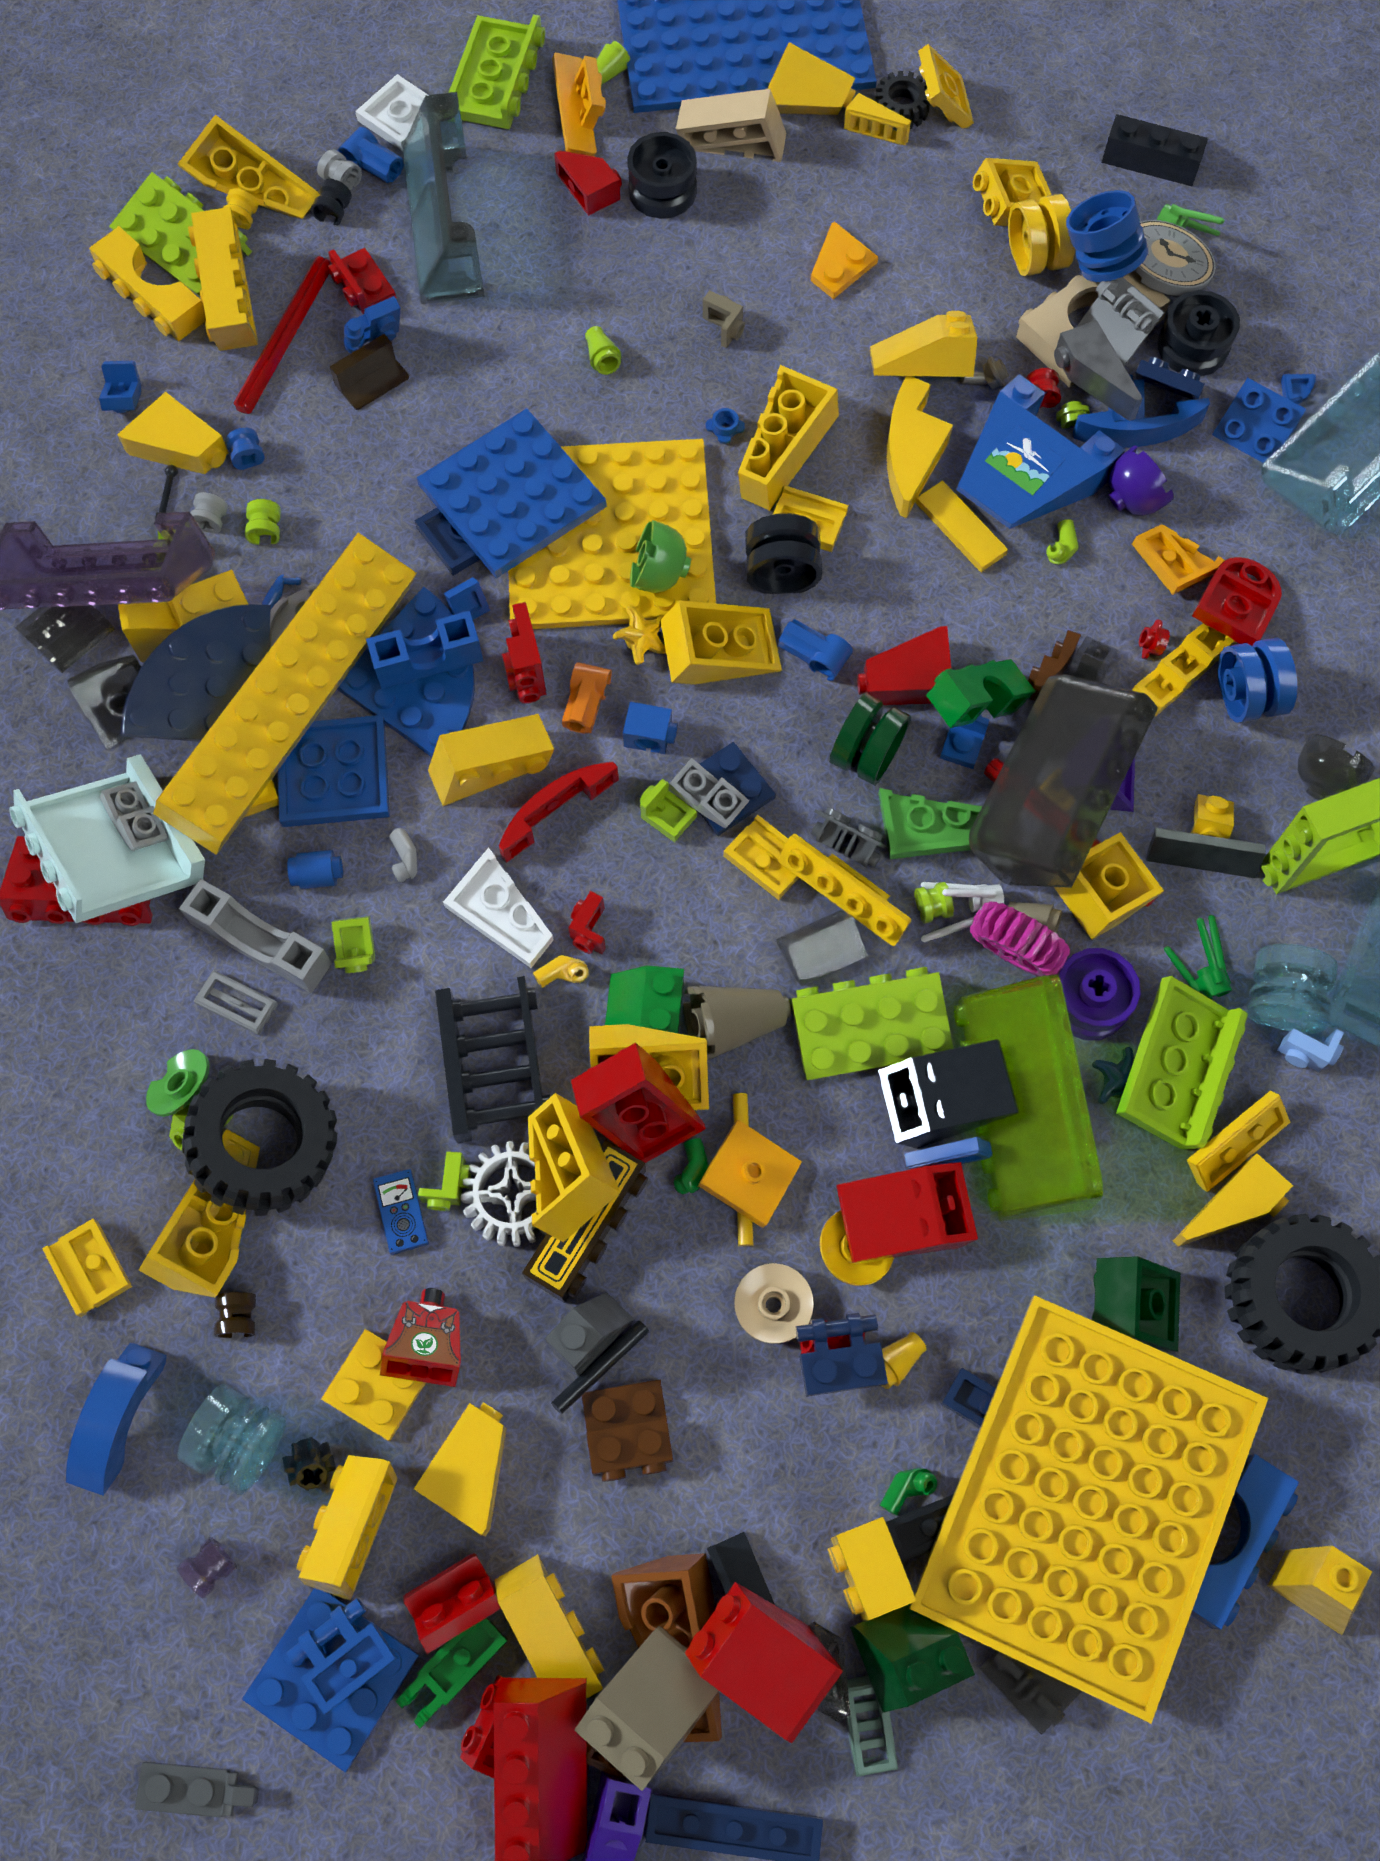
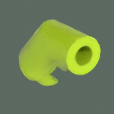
(1066, 546)

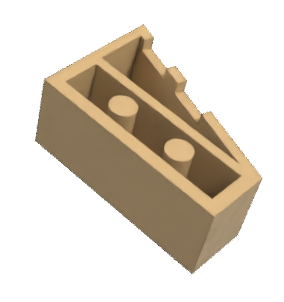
(734, 122)

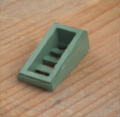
(859, 1687)

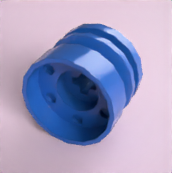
(1107, 236)

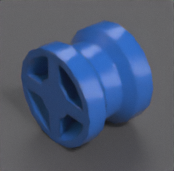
(244, 448)

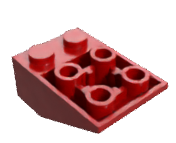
(907, 1213)

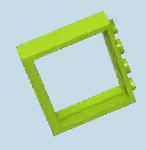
(1326, 838)

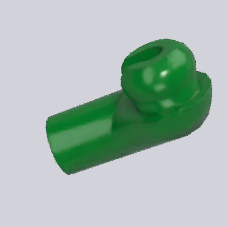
(908, 1484)

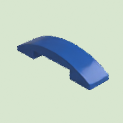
(1143, 431)

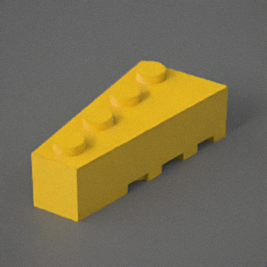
(786, 435)

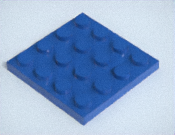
(511, 492)

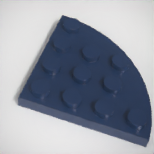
(196, 674)

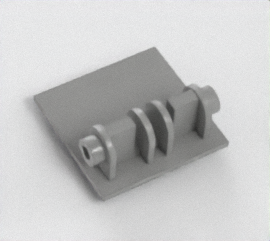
(1123, 316)

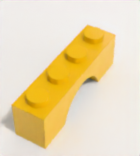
(171, 306)

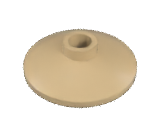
(773, 1282)

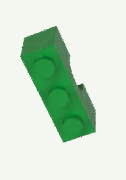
(968, 691)

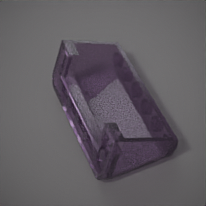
(101, 573)

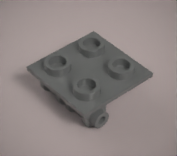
(836, 822)

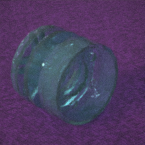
(1292, 988)
(231, 1439)

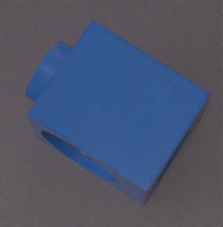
(649, 728)

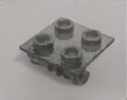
(1032, 1692)

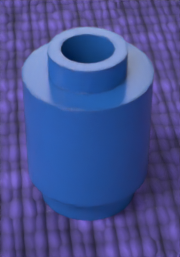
(314, 869)

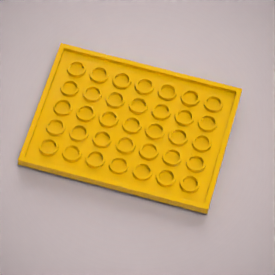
(1090, 1507)

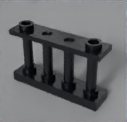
(458, 1046)

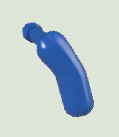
(276, 590)

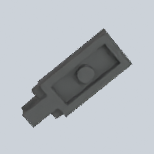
(192, 1790)

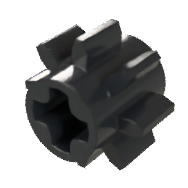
(308, 1463)

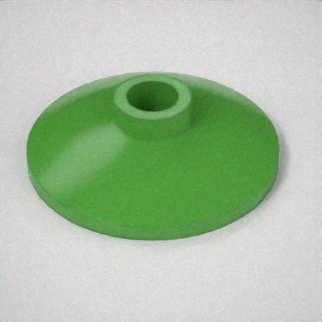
(182, 1081)

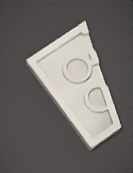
(498, 910)

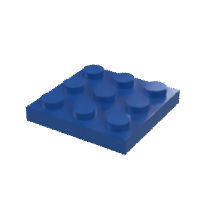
(336, 773)
(287, 1702)

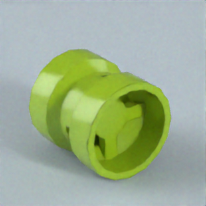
(263, 520)

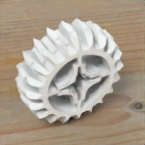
(494, 1194)

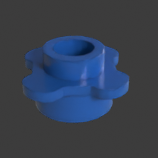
(728, 417)

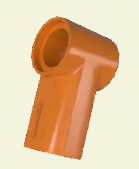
(586, 693)

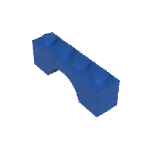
(1261, 1500)

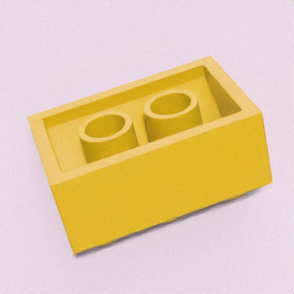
(347, 1525)

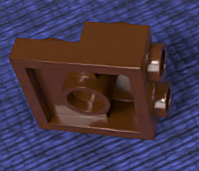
(627, 1430)

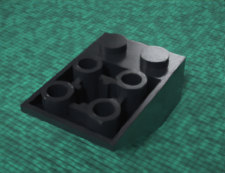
(947, 1093)

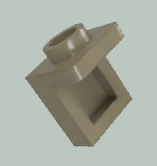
(726, 314)

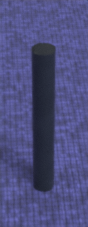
(600, 1367)

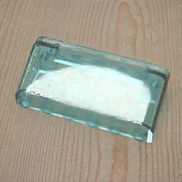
(1334, 458)

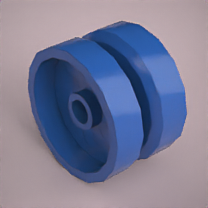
(1257, 679)

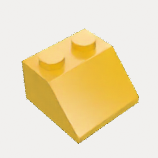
(1109, 886)

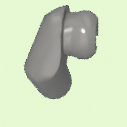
(407, 853)

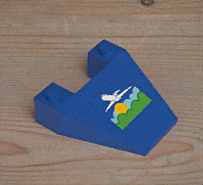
(1027, 466)

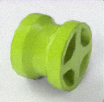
(933, 903)

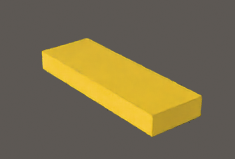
(961, 526)
(1238, 1141)

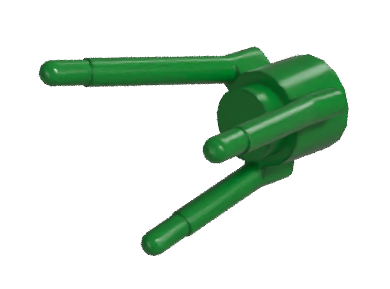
(1213, 978)

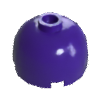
(1137, 484)

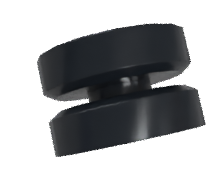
(662, 175)
(1198, 332)
(783, 554)

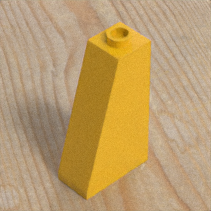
(1321, 1583)

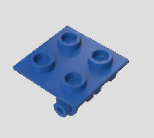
(1258, 421)

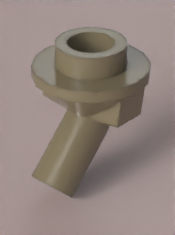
(993, 374)

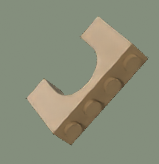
(1042, 326)

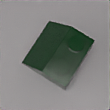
(1138, 1300)
(910, 1657)

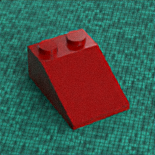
(635, 1104)

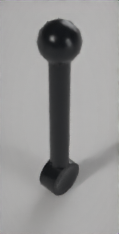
(170, 471)

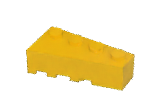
(222, 279)

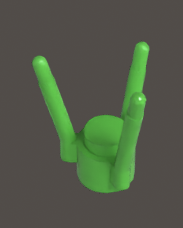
(1180, 217)

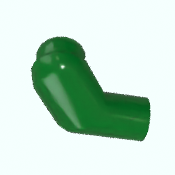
(694, 1170)

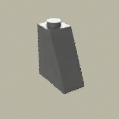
(588, 1332)

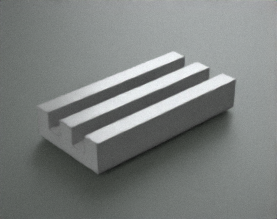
(262, 1016)

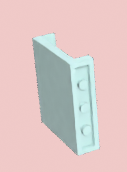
(88, 856)

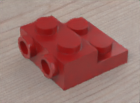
(523, 660)

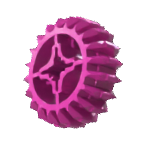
(1019, 939)

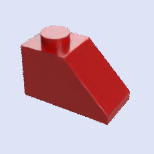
(588, 180)

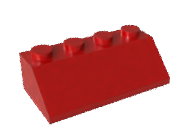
(539, 1769)

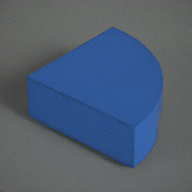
(1297, 386)

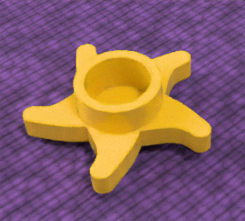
(641, 635)

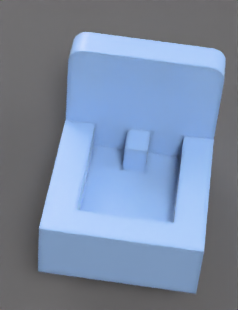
(1306, 1051)

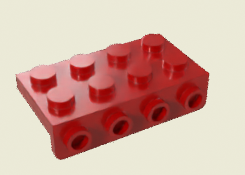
(29, 897)

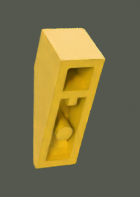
(1243, 1199)

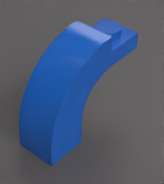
(105, 1419)

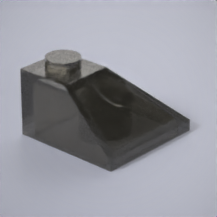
(103, 695)

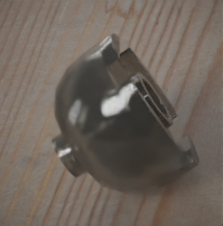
(1331, 769)

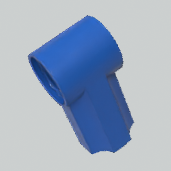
(368, 154)
(821, 652)

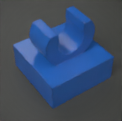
(467, 597)

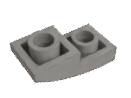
(707, 795)
(133, 816)

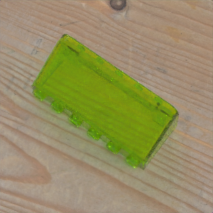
(1047, 1151)

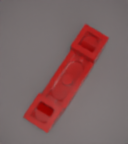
(589, 779)

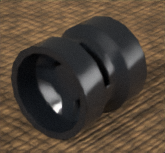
(332, 200)

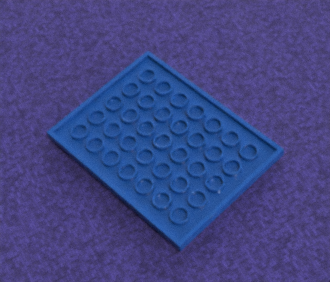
(733, 45)

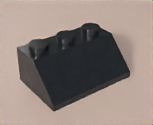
(1154, 150)

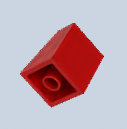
(764, 1661)

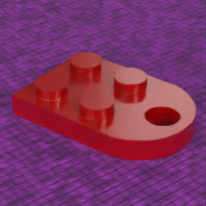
(1237, 603)

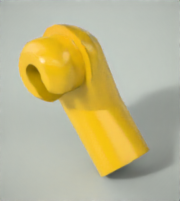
(562, 968)

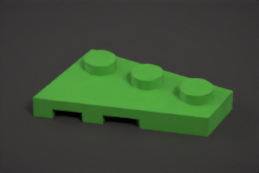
(925, 826)

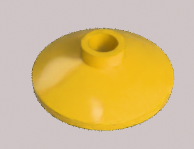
(838, 1259)

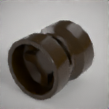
(235, 1314)

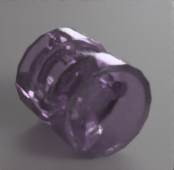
(206, 1567)

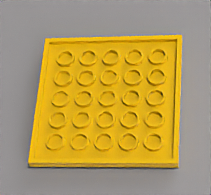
(588, 569)

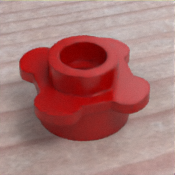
(1154, 639)

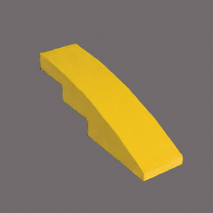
(1183, 666)

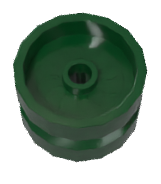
(869, 739)

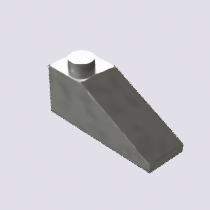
(1096, 368)

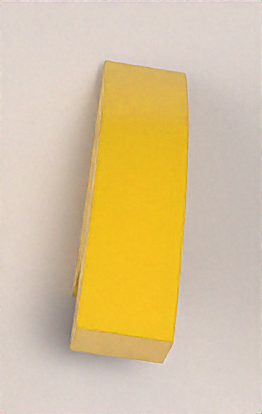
(913, 443)

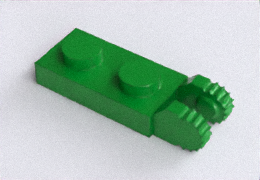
(454, 1667)

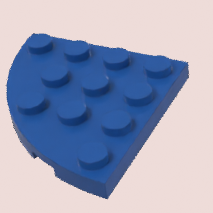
(420, 707)

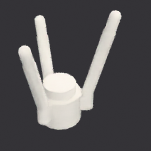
(977, 897)

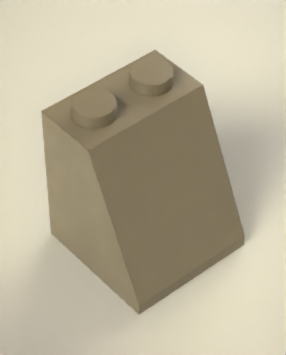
(647, 1709)

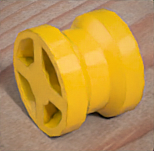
(243, 206)

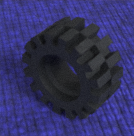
(904, 87)

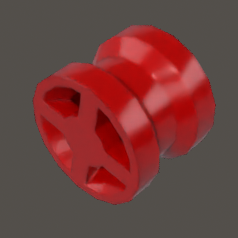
(1046, 380)

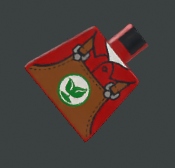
(424, 1342)

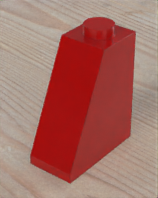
(908, 670)

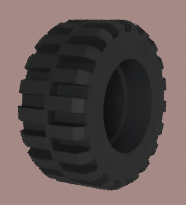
(268, 1088)
(1268, 1325)

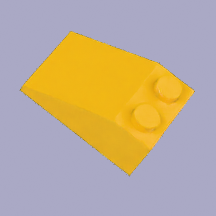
(932, 348)
(718, 642)
(678, 1054)

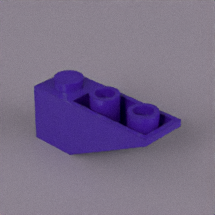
(616, 1820)

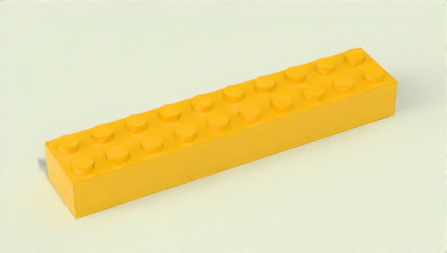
(284, 695)

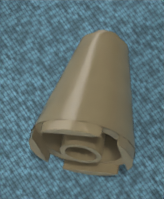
(733, 1015)

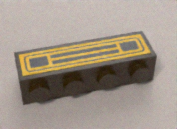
(560, 1265)

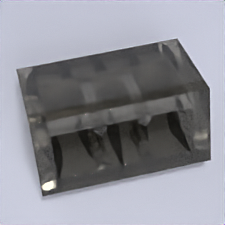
(822, 947)

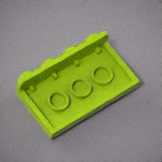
(496, 69)
(160, 221)
(870, 1023)
(1182, 1065)

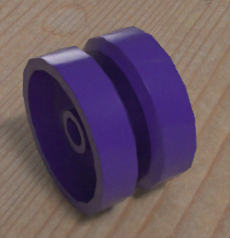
(1098, 992)

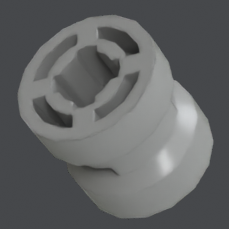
(334, 166)

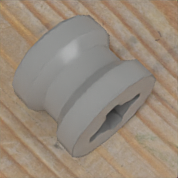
(208, 512)

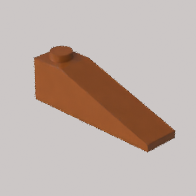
(678, 1598)

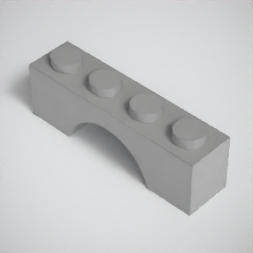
(235, 926)

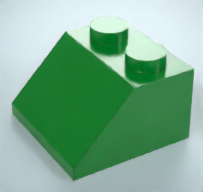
(646, 998)

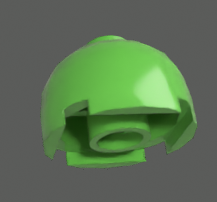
(660, 558)

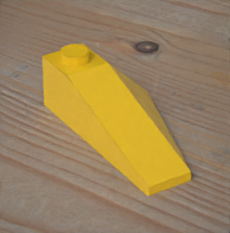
(228, 160)
(200, 1237)

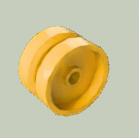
(1040, 234)

